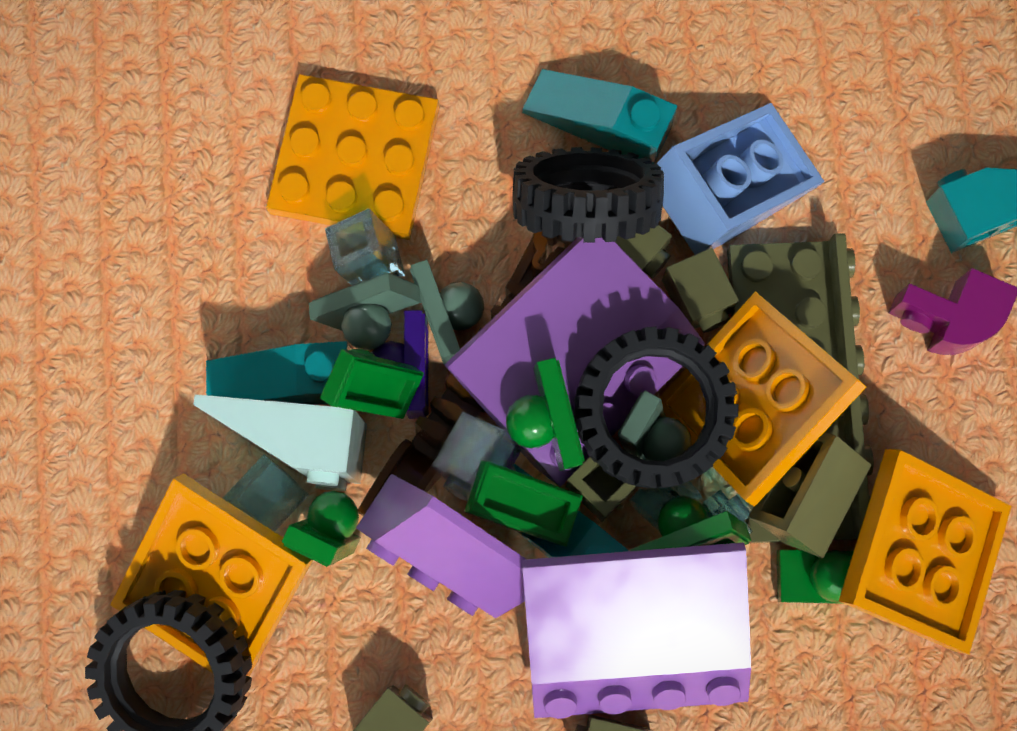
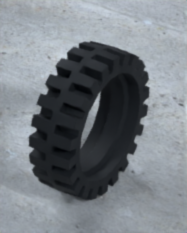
(588, 194)
(713, 382)
(191, 618)

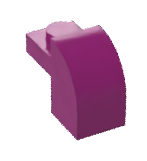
(969, 316)

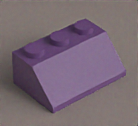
(443, 549)

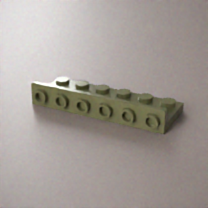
(812, 291)

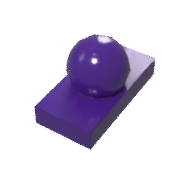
(413, 352)

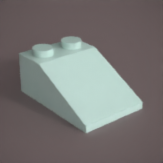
(312, 439)

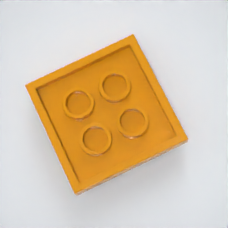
(353, 153)
(784, 396)
(925, 552)
(221, 554)

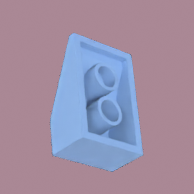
(734, 177)

